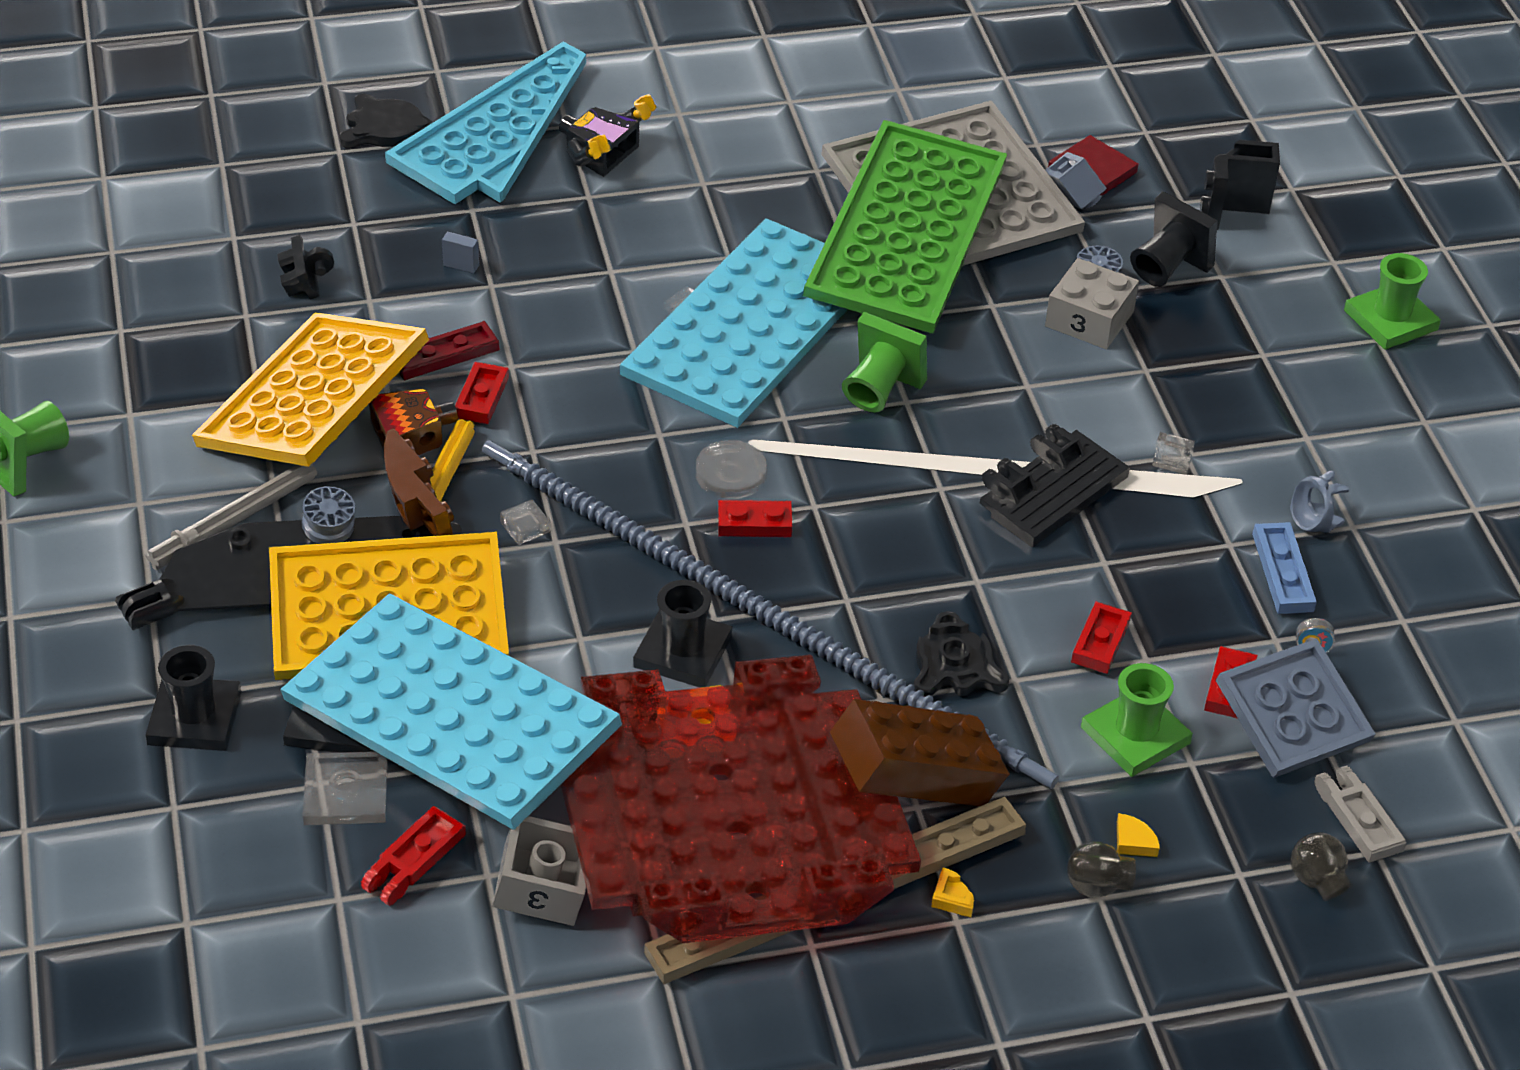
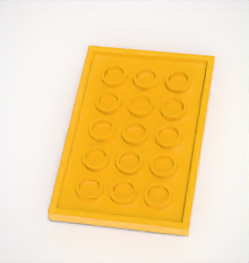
(311, 389)
(331, 586)

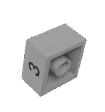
(1091, 303)
(541, 872)

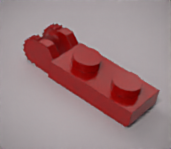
(413, 854)

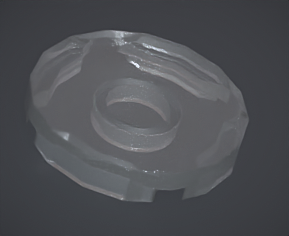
(731, 469)

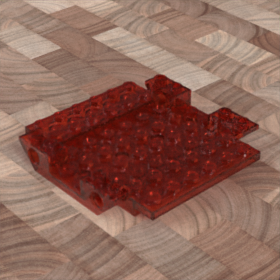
(661, 825)

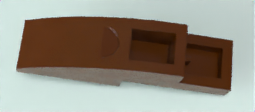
(412, 487)

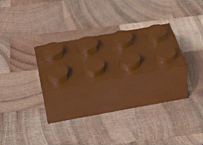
(918, 753)

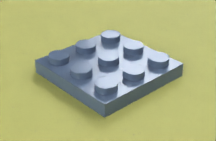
(1295, 707)

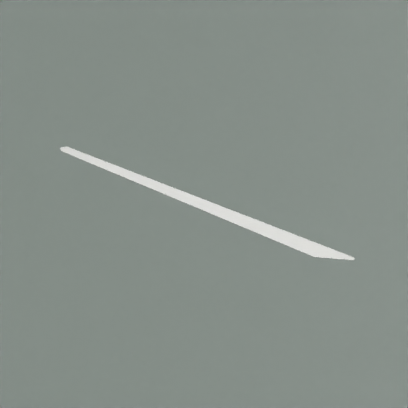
(1137, 481)

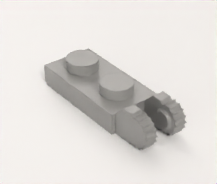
(1360, 814)

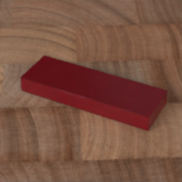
(451, 349)

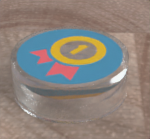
(1316, 628)

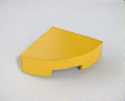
(1135, 837)
(952, 894)

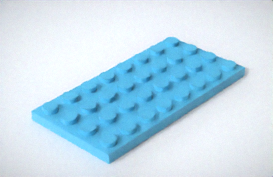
(738, 328)
(452, 709)

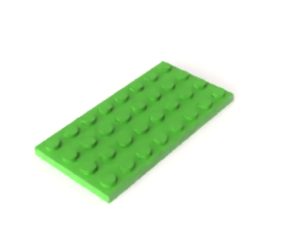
(906, 226)

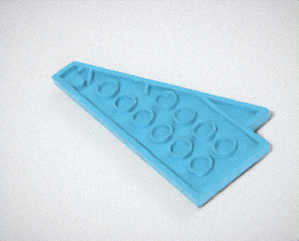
(493, 133)

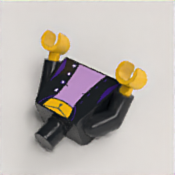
(604, 137)

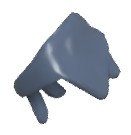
(1312, 515)

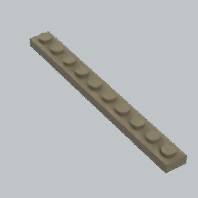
(937, 847)

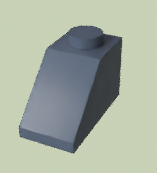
(1076, 180)

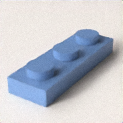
(1284, 568)

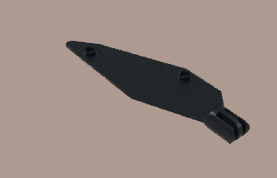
(235, 567)

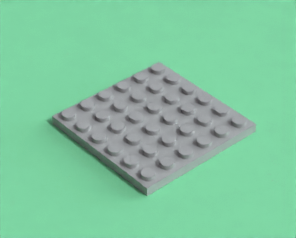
(1026, 201)

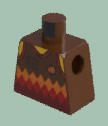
(412, 417)

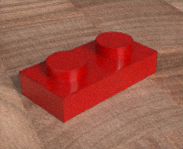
(481, 392)
(754, 518)
(1101, 637)
(1226, 660)

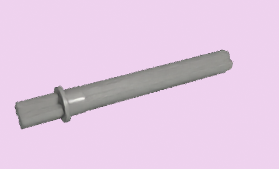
(232, 513)

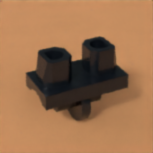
(302, 268)

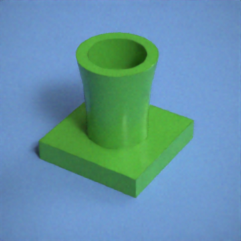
(1393, 310)
(885, 355)
(27, 435)
(1137, 725)

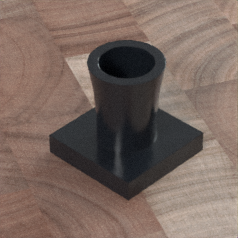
(1178, 235)
(681, 637)
(190, 704)

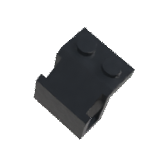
(1242, 179)

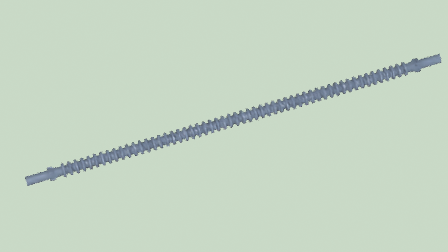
(746, 599)

